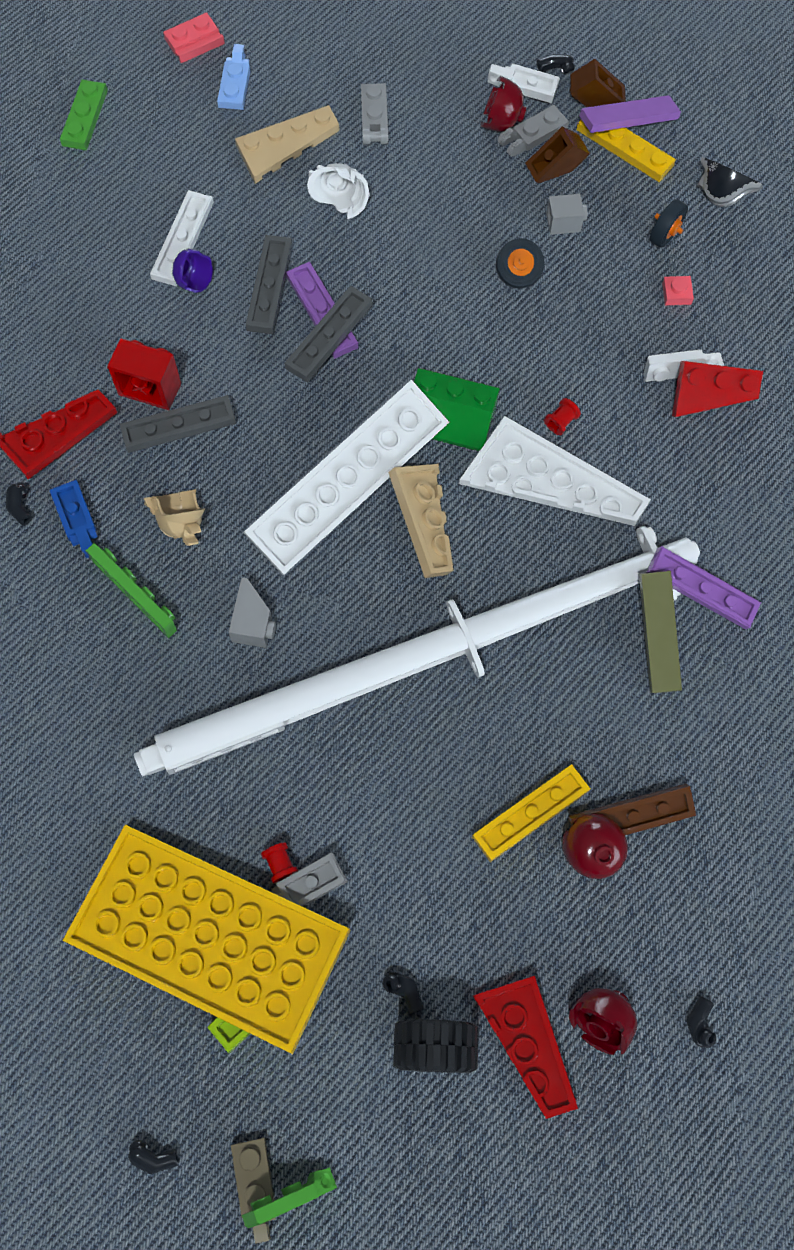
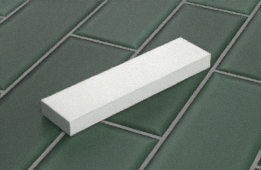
(182, 234)

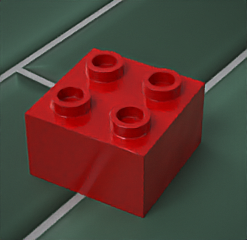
(144, 373)

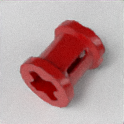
(562, 416)
(279, 862)

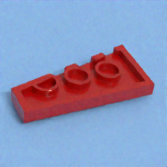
(526, 1033)

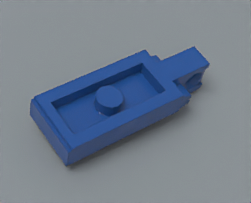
(74, 514)

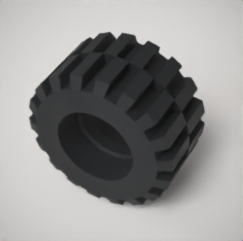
(435, 1046)

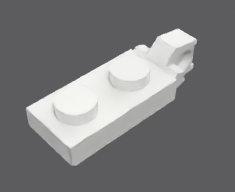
(532, 82)
(667, 365)

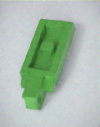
(293, 1196)

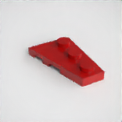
(713, 386)

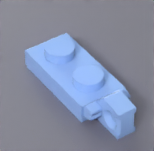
(234, 80)

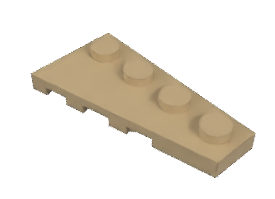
(275, 144)
(421, 508)

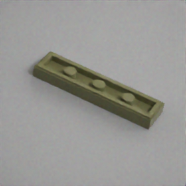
(660, 632)

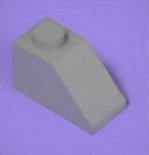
(251, 618)

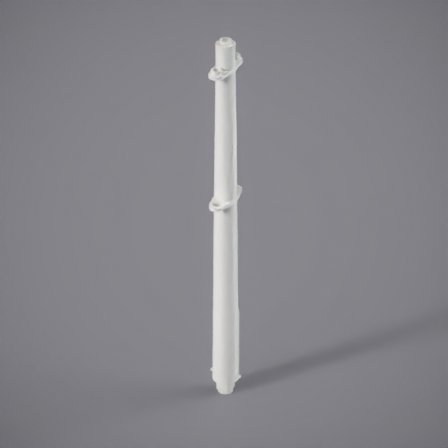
(270, 712)

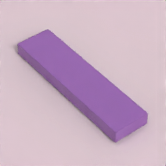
(629, 113)
(317, 301)
(706, 588)

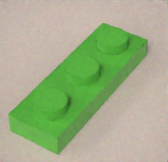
(83, 115)

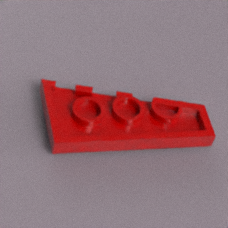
(44, 440)

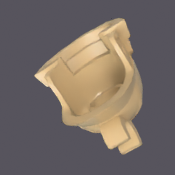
(177, 515)

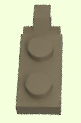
(253, 1179)

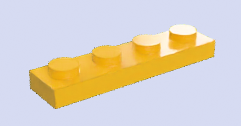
(632, 150)
(531, 813)

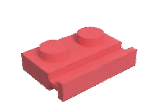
(194, 37)

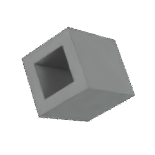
(565, 214)

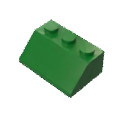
(464, 404)

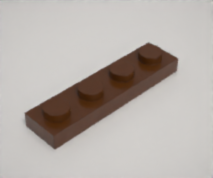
(647, 810)

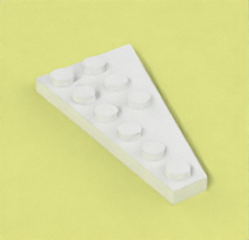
(538, 471)

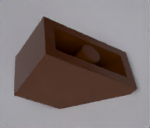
(596, 85)
(557, 156)

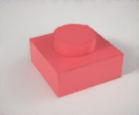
(678, 290)

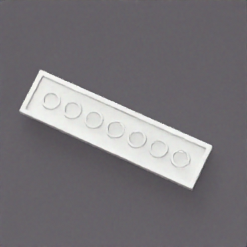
(346, 477)

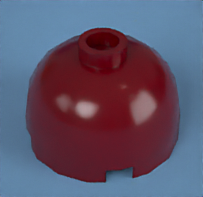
(504, 106)
(595, 846)
(605, 1019)

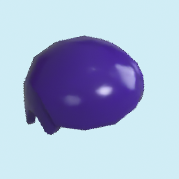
(192, 270)

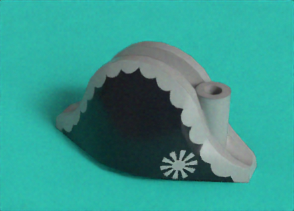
(724, 184)

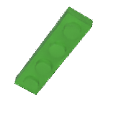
(125, 581)

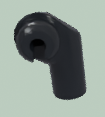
(556, 60)
(14, 506)
(406, 988)
(698, 1026)
(149, 1162)

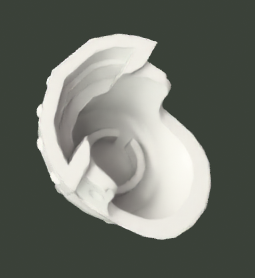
(339, 186)

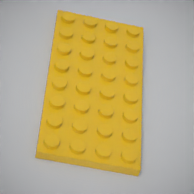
(208, 937)

